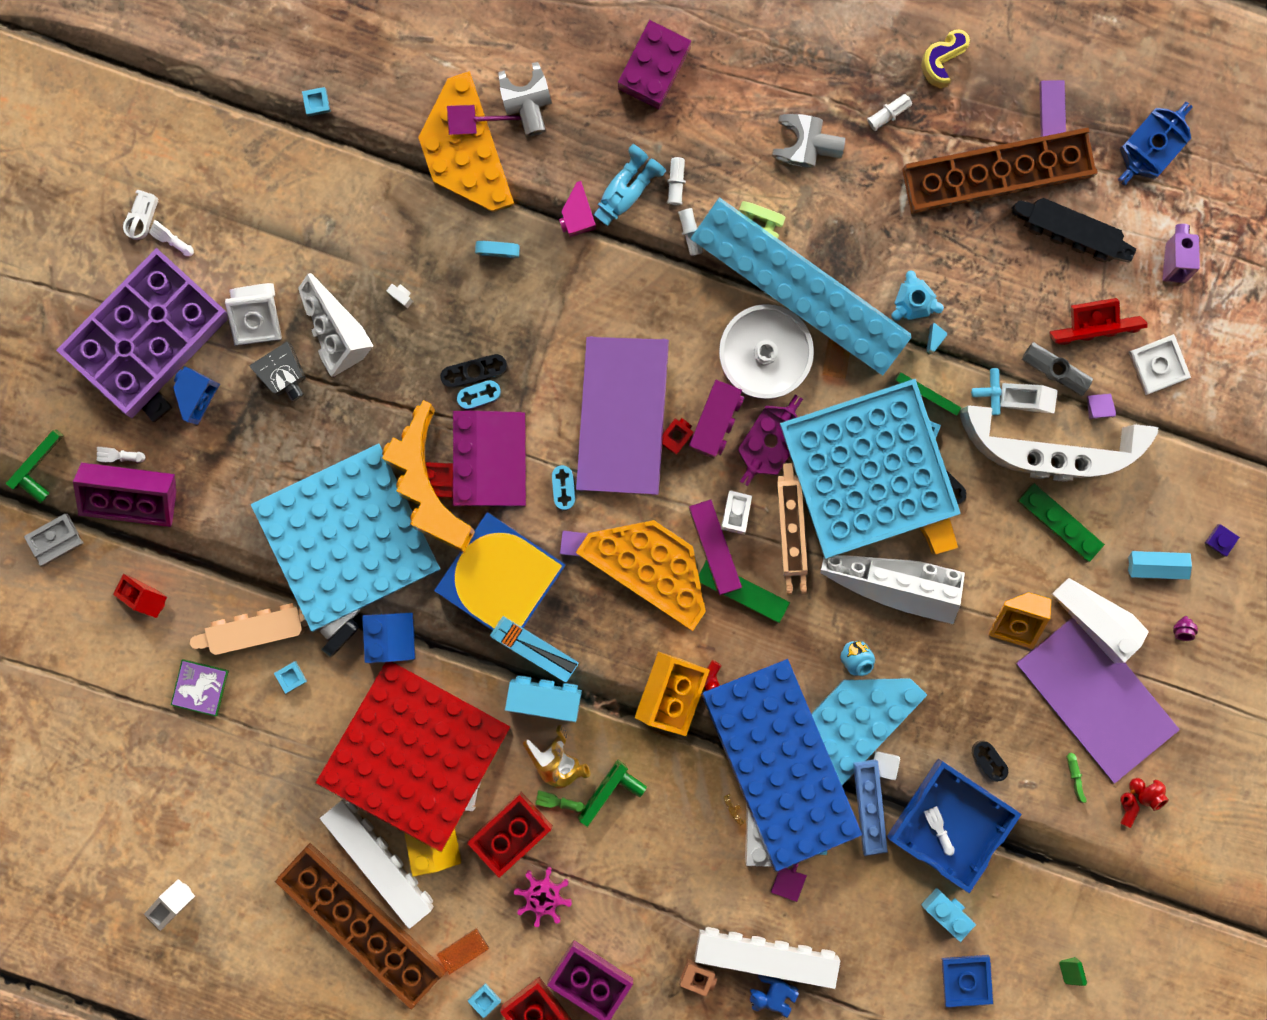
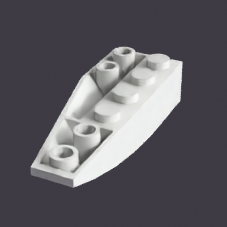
(900, 584)

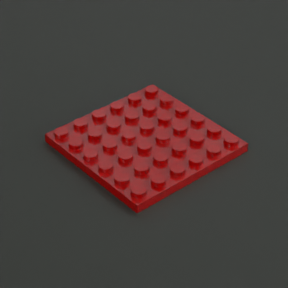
(413, 755)

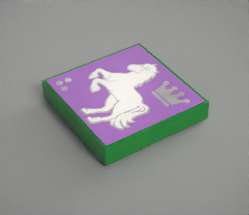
(199, 687)

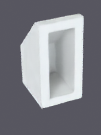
(1028, 397)
(169, 904)

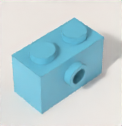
(948, 914)

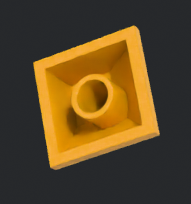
(1022, 620)

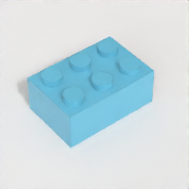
(543, 698)

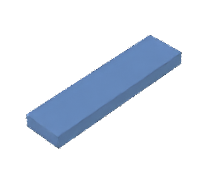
(870, 807)

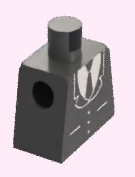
(281, 371)

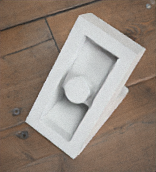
(736, 512)

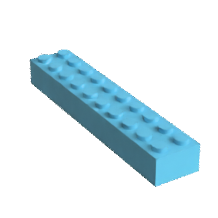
(801, 286)

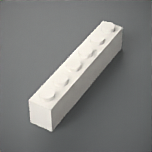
(377, 862)
(767, 958)

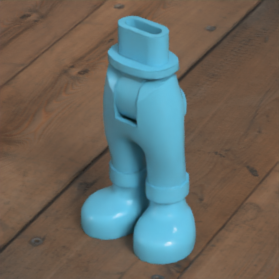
(617, 195)

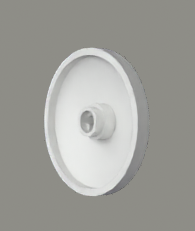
(766, 351)

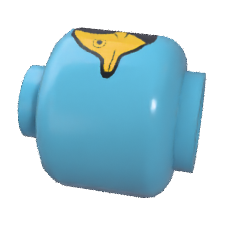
(857, 658)

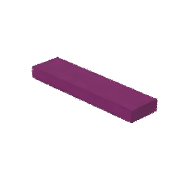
(715, 547)

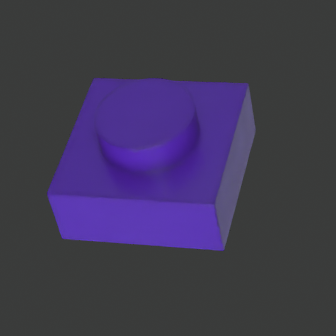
(1222, 540)

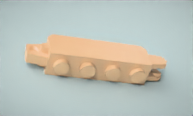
(792, 528)
(251, 631)

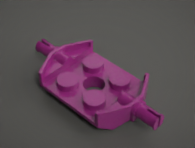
(753, 450)

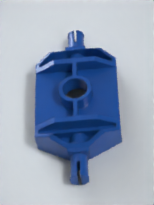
(1142, 156)

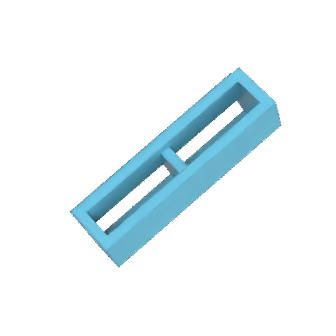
(1160, 565)

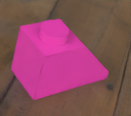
(577, 213)

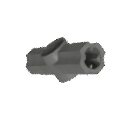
(1070, 376)

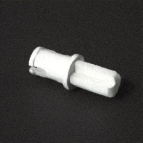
(889, 112)
(676, 181)
(689, 227)

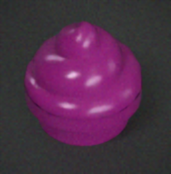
(1185, 629)

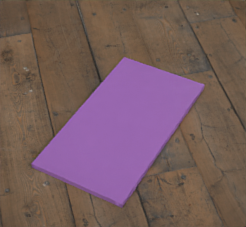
(622, 415)
(1097, 699)

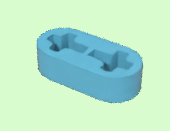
(497, 249)
(477, 389)
(557, 488)

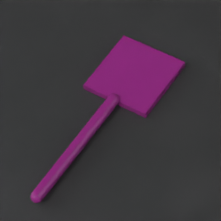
(463, 120)
(789, 883)

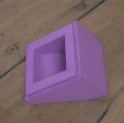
(1100, 406)

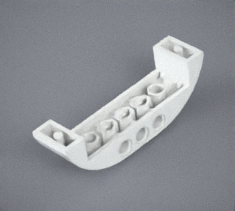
(1091, 462)

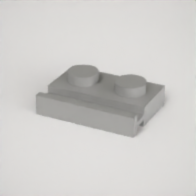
(53, 539)

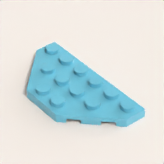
(862, 716)

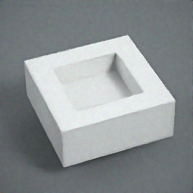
(400, 294)

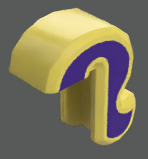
(939, 53)

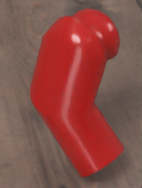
(711, 681)
(1131, 809)

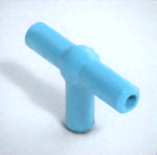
(993, 391)

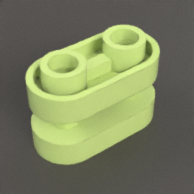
(760, 213)

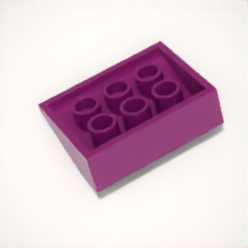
(489, 458)

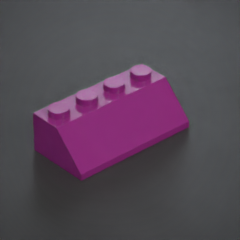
(125, 494)

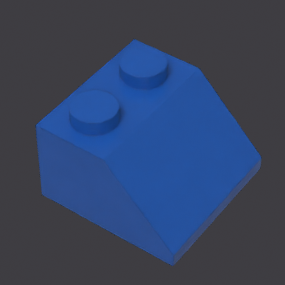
(193, 393)
(388, 637)

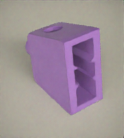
(1181, 255)

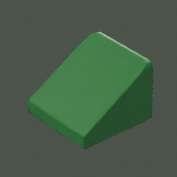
(1073, 972)

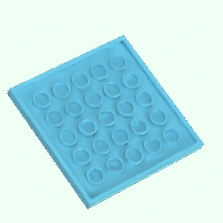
(870, 468)
(344, 537)

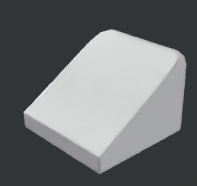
(887, 764)

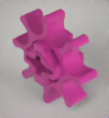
(552, 899)

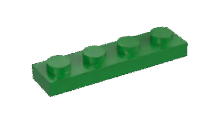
(1061, 522)

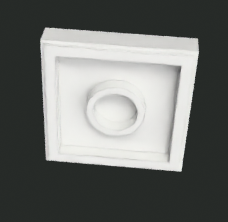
(253, 319)
(1159, 364)

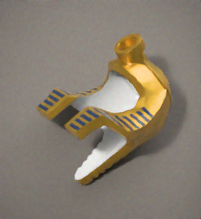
(554, 765)

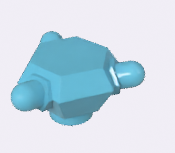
(915, 299)

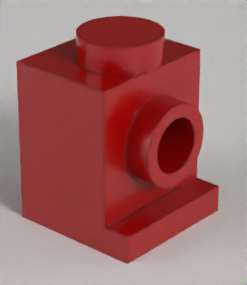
(676, 445)

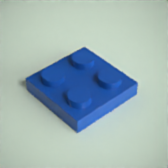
(967, 981)

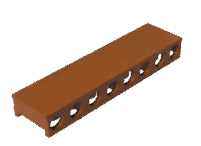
(999, 170)
(360, 926)

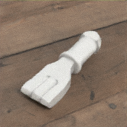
(164, 235)
(110, 455)
(936, 822)

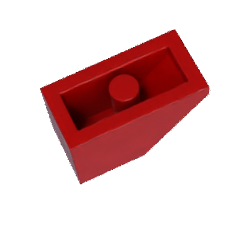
(140, 596)

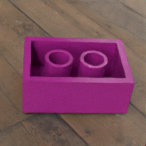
(654, 64)
(716, 419)
(590, 981)

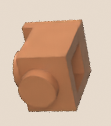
(689, 982)

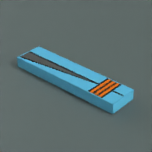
(534, 649)

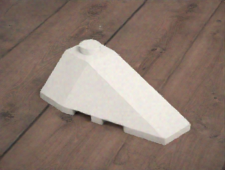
(339, 334)
(1107, 624)

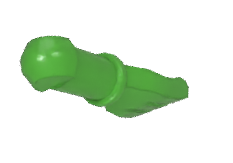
(1075, 774)
(550, 800)

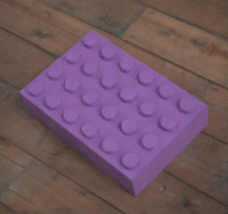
(143, 333)

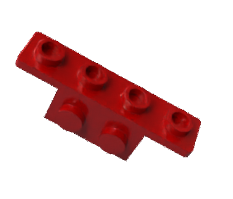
(1096, 320)

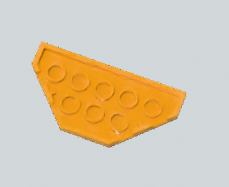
(464, 161)
(651, 565)

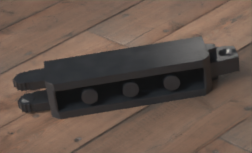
(1074, 229)

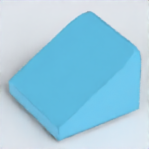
(935, 338)

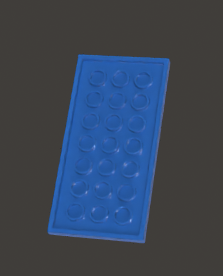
(781, 765)

